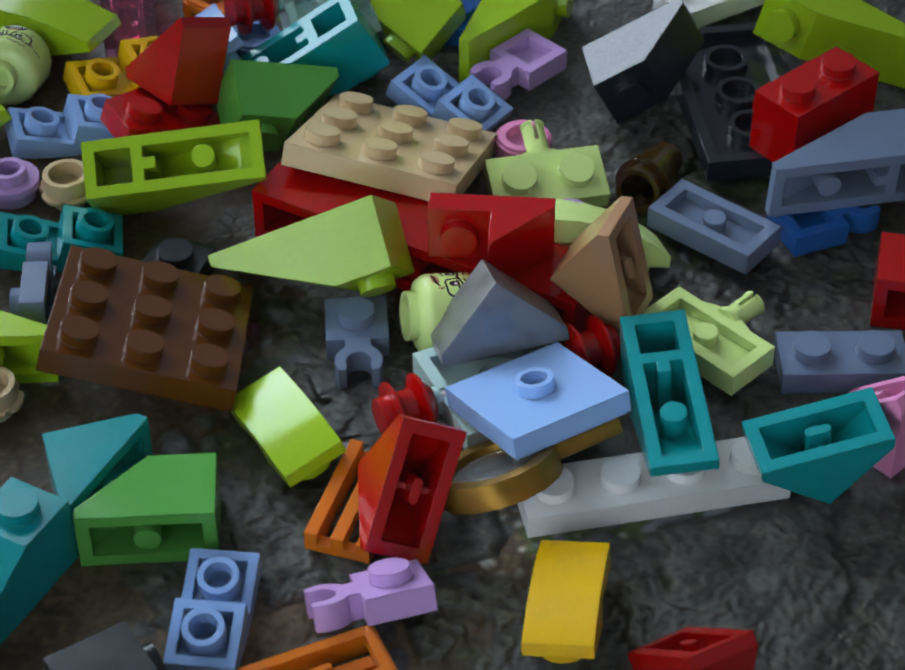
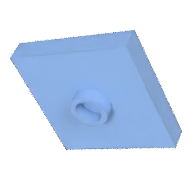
(538, 400)

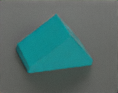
(821, 444)
(93, 455)

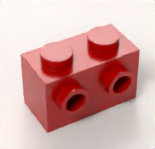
(811, 102)

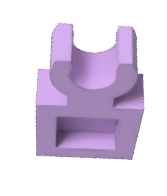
(521, 61)
(382, 594)

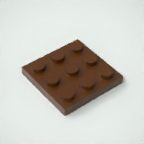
(147, 328)

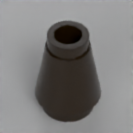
(649, 175)

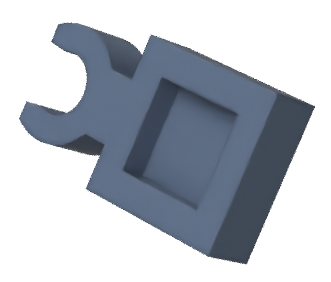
(37, 285)
(357, 336)

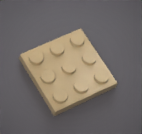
(390, 147)

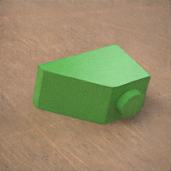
(274, 93)
(152, 512)

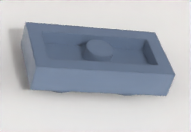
(714, 226)
(837, 359)

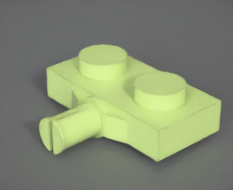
(548, 172)
(722, 342)

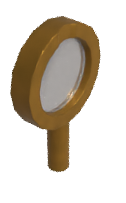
(494, 480)

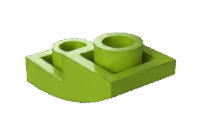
(287, 427)

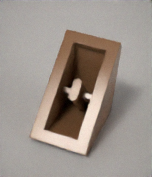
(608, 266)

